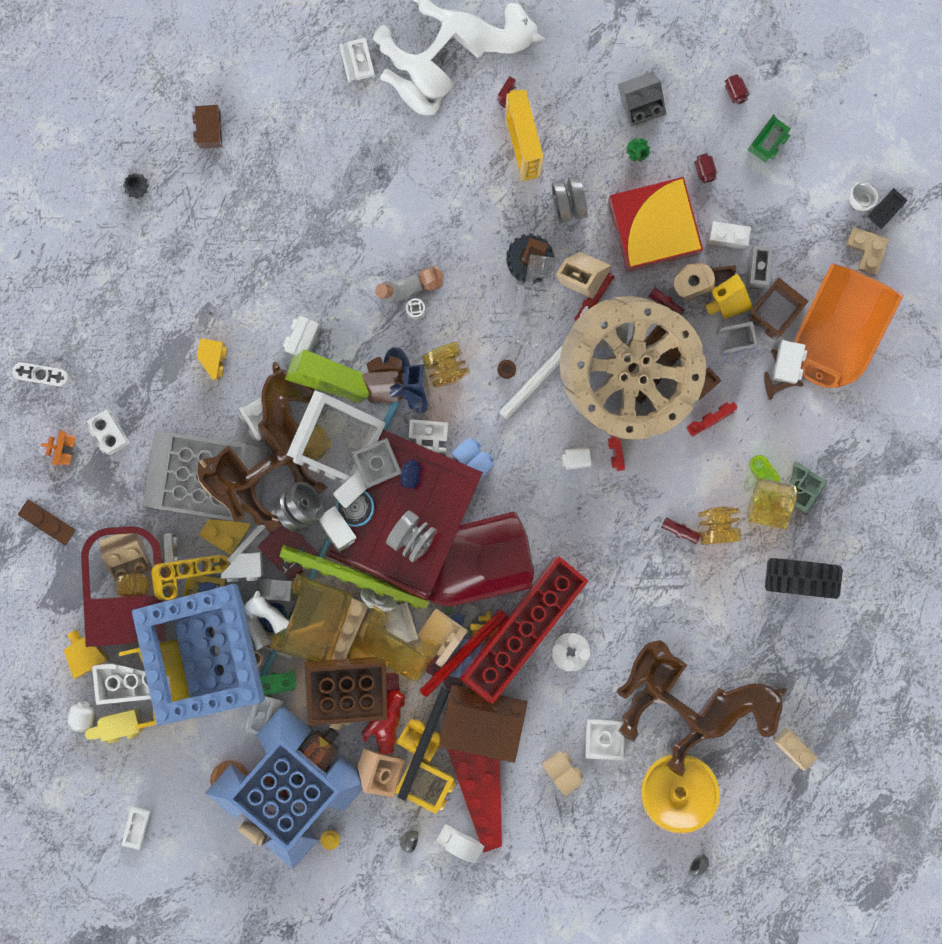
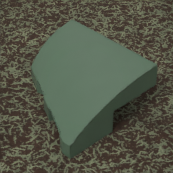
(807, 487)

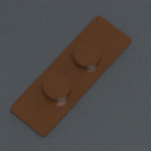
(46, 522)

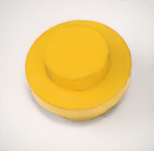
(330, 839)

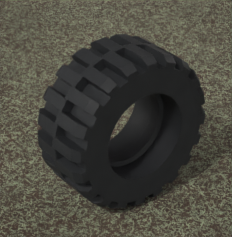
(803, 578)

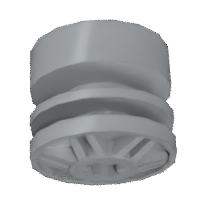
(412, 537)

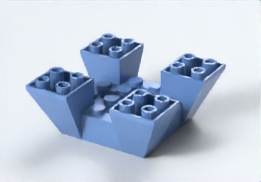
(251, 794)

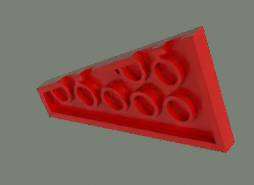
(482, 793)

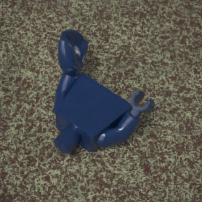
(415, 382)

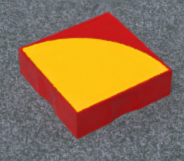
(655, 224)

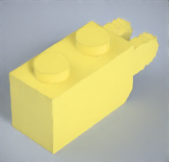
(116, 726)

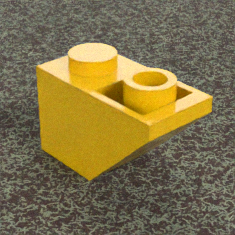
(211, 357)

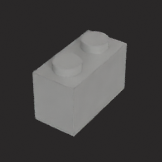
(759, 267)

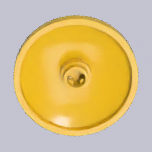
(677, 801)

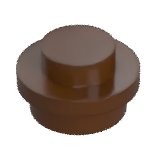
(506, 369)

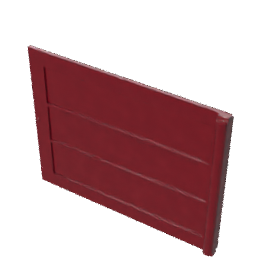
(439, 500)

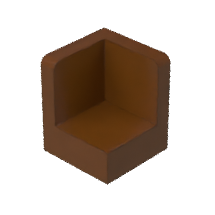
(534, 247)

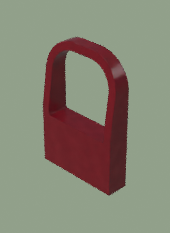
(111, 618)

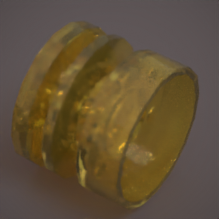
(445, 364)
(719, 526)

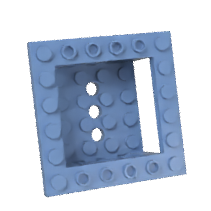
(207, 688)

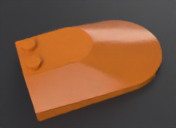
(845, 326)

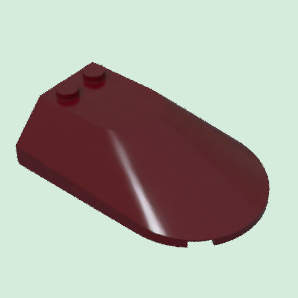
(485, 562)

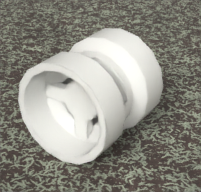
(415, 309)

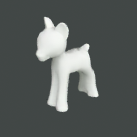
(261, 607)

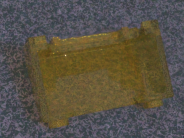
(314, 621)
(397, 653)

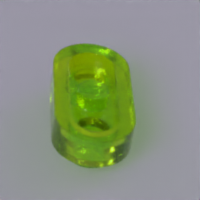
(766, 469)

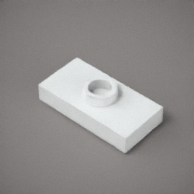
(136, 828)

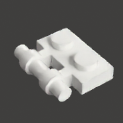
(431, 431)

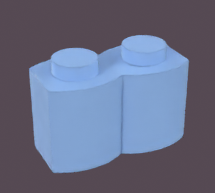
(470, 455)

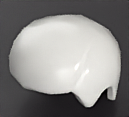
(863, 197)

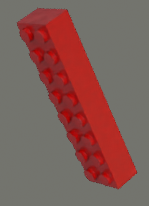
(523, 629)

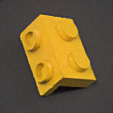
(411, 736)

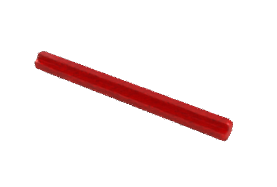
(463, 653)

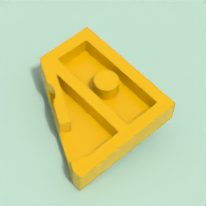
(225, 534)

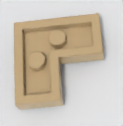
(871, 245)

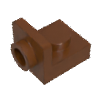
(710, 382)

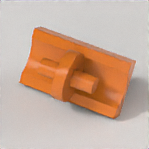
(58, 456)

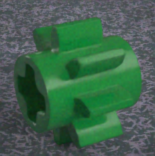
(638, 149)

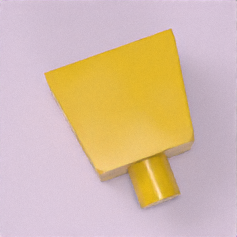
(730, 298)
(81, 657)

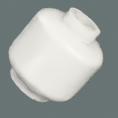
(81, 716)

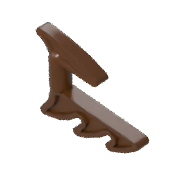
(772, 389)

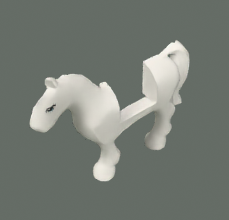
(477, 36)

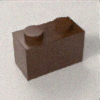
(208, 126)

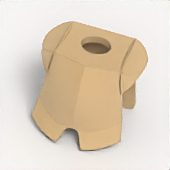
(706, 284)

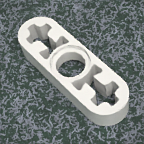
(55, 371)

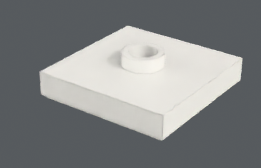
(604, 740)

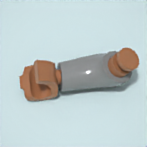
(405, 288)

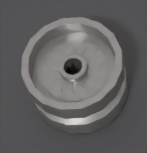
(570, 199)
(298, 507)

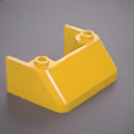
(173, 669)

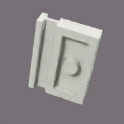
(356, 59)
(401, 623)
(261, 713)

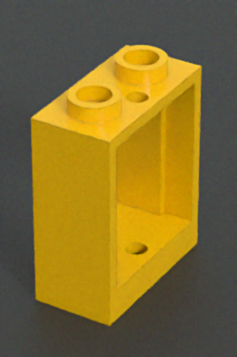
(449, 786)

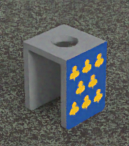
(750, 333)

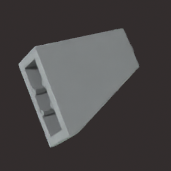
(276, 589)

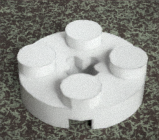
(560, 647)

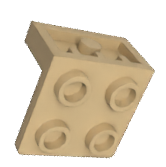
(444, 631)

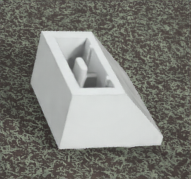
(245, 565)

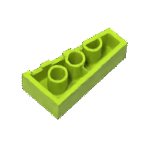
(327, 376)

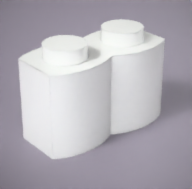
(576, 458)

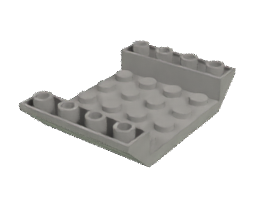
(173, 476)

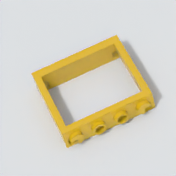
(523, 134)

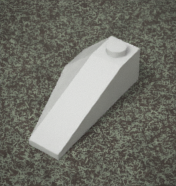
(120, 684)

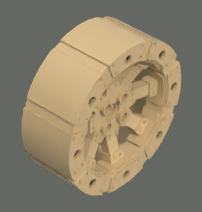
(588, 333)

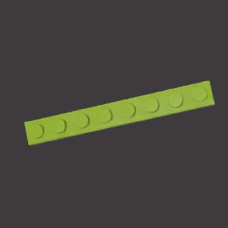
(347, 574)

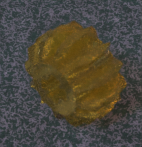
(132, 584)

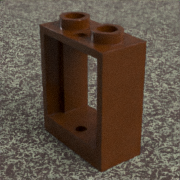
(789, 294)

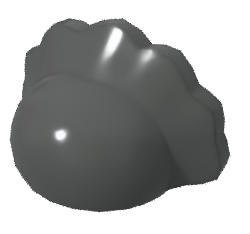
(409, 841)
(699, 866)

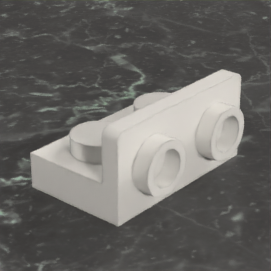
(253, 416)

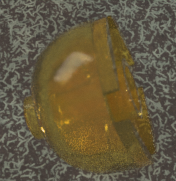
(317, 443)

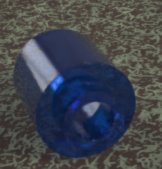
(410, 474)

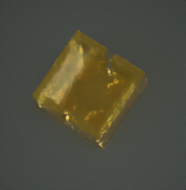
(769, 503)

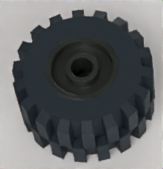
(516, 253)

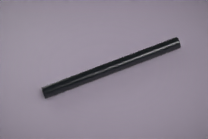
(423, 743)

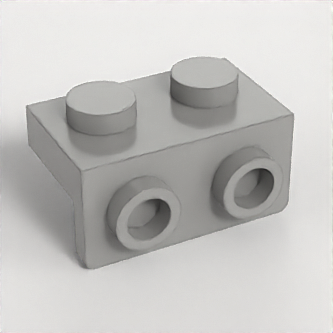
(168, 544)

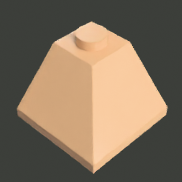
(379, 772)

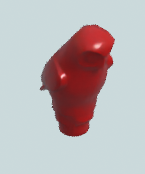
(386, 729)

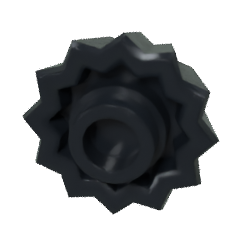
(135, 185)

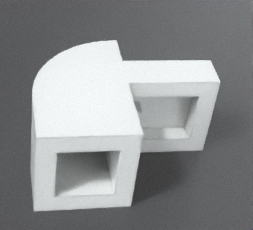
(460, 844)

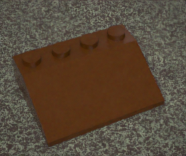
(346, 690)
(481, 726)

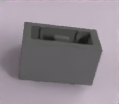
(642, 98)

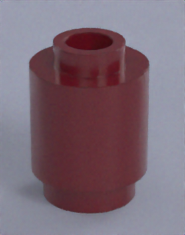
(736, 89)
(705, 168)

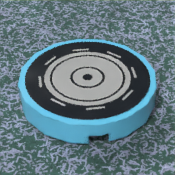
(359, 511)

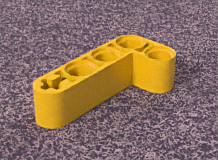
(191, 570)

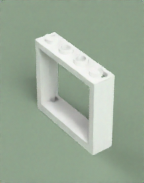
(307, 426)

